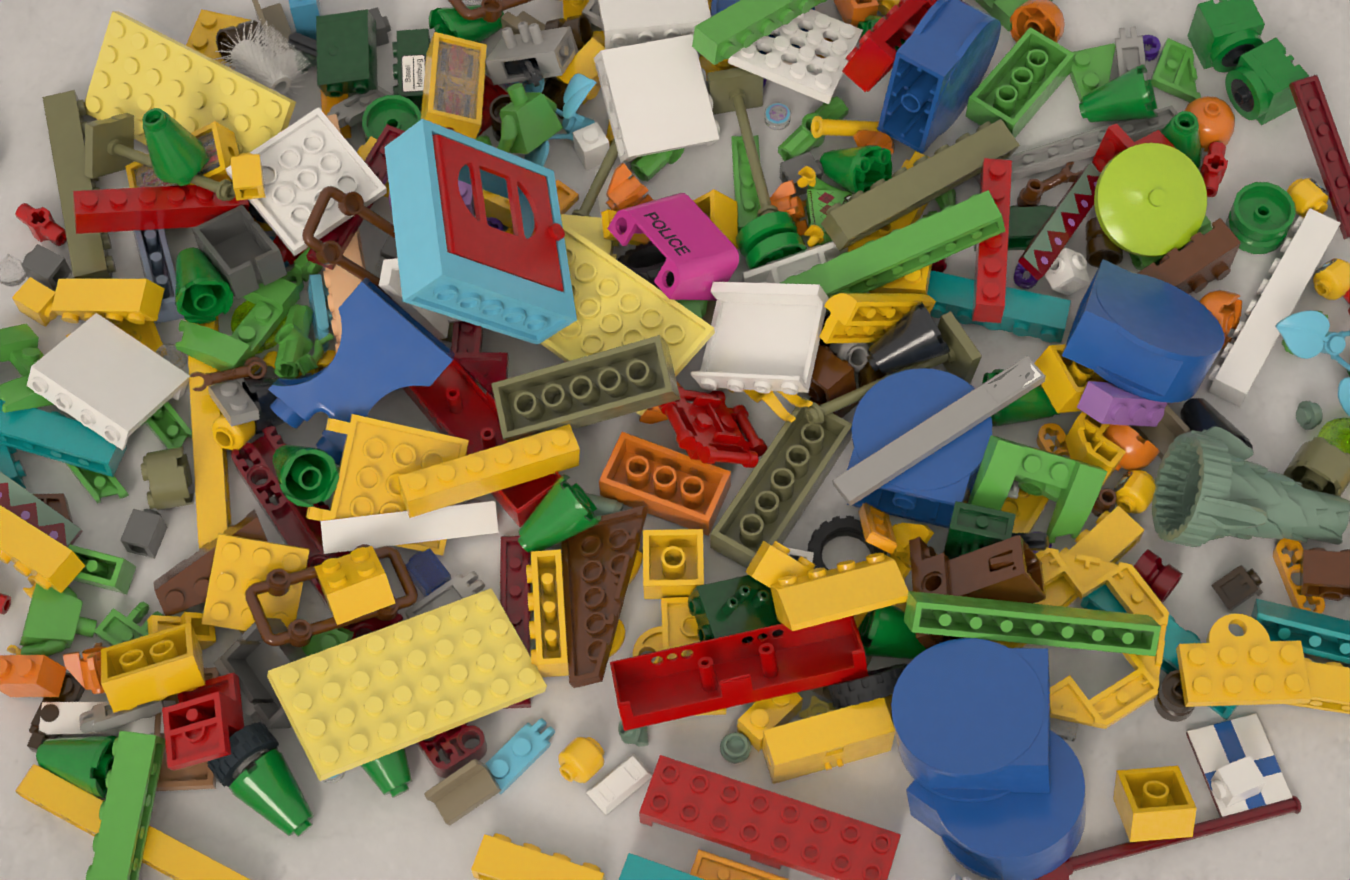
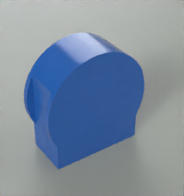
(937, 72)
(1144, 335)
(946, 476)
(975, 720)
(1014, 834)

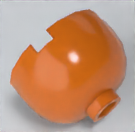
(1041, 16)
(1214, 120)
(1225, 308)
(1138, 450)

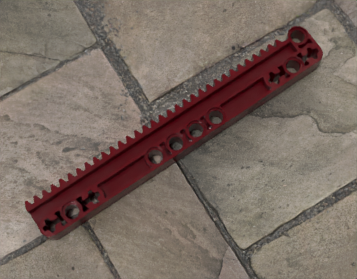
(300, 531)

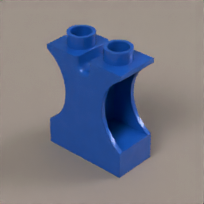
(377, 354)

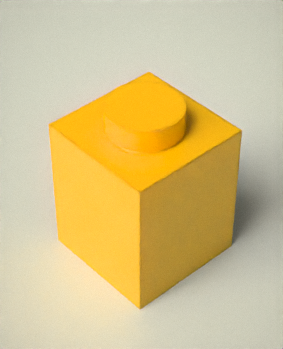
(247, 176)
(35, 301)

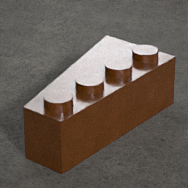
(1200, 261)
(831, 379)
(1325, 573)
(189, 580)

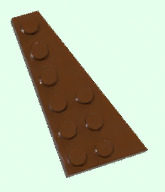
(595, 585)

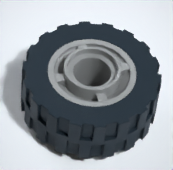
(246, 748)

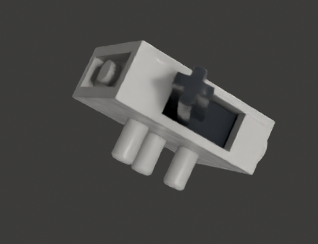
(531, 54)

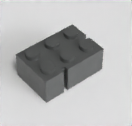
(240, 251)
(252, 662)

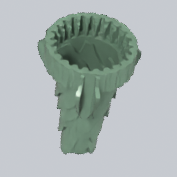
(1213, 493)

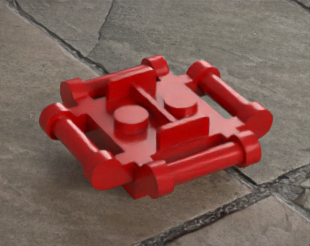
(710, 429)

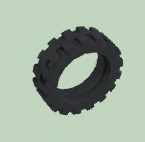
(646, 262)
(837, 528)
(876, 685)

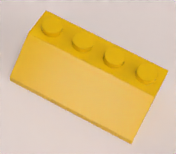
(838, 592)

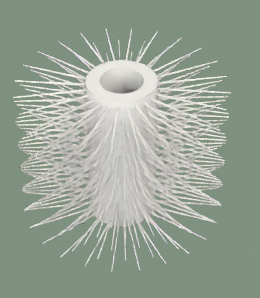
(259, 66)

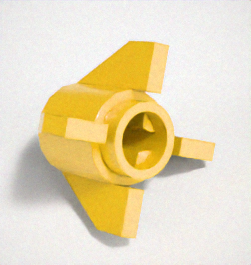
(903, 533)

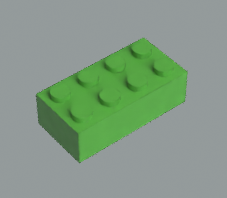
(1021, 82)

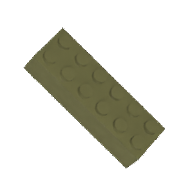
(587, 389)
(780, 486)

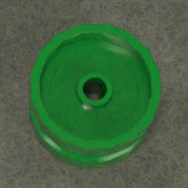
(391, 111)
(1261, 217)
(769, 239)

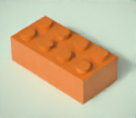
(665, 483)

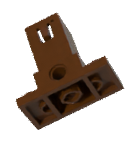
(995, 572)

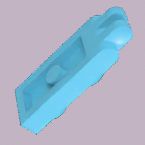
(321, 316)
(519, 753)

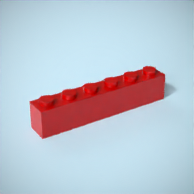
(147, 208)
(992, 253)

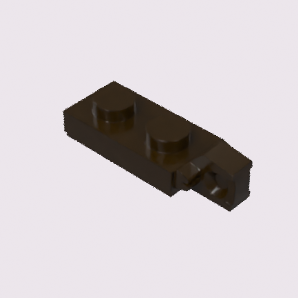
(70, 692)

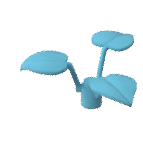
(573, 97)
(1308, 335)

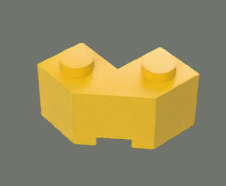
(1088, 444)

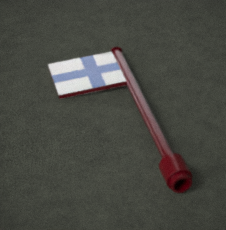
(1213, 748)

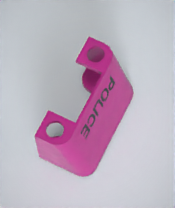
(687, 238)

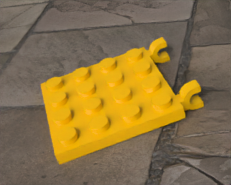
(371, 464)

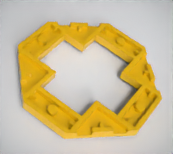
(1139, 687)

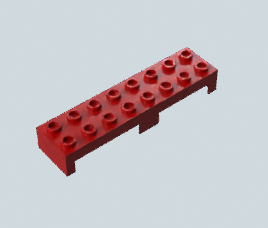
(877, 47)
(464, 411)
(736, 673)
(766, 824)

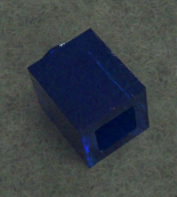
(427, 571)

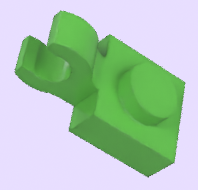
(302, 270)

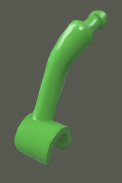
(309, 362)

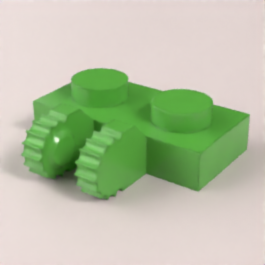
(119, 628)

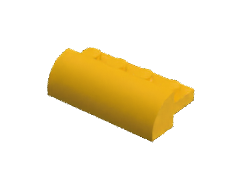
(867, 315)

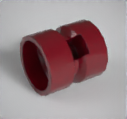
(1157, 576)

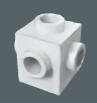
(1068, 272)

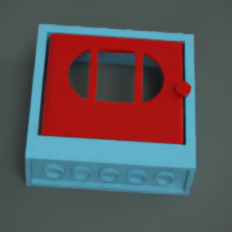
(459, 261)

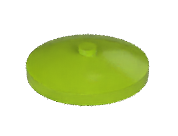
(1150, 199)

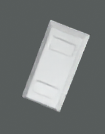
(619, 784)

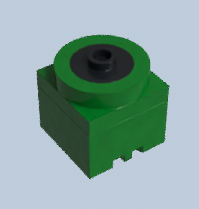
(1225, 32)
(1262, 81)

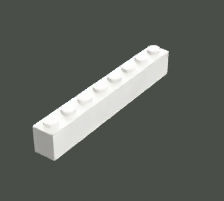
(1276, 302)

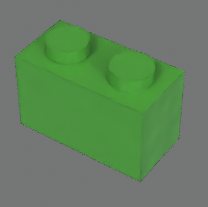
(104, 570)

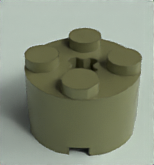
(1320, 467)
(168, 478)

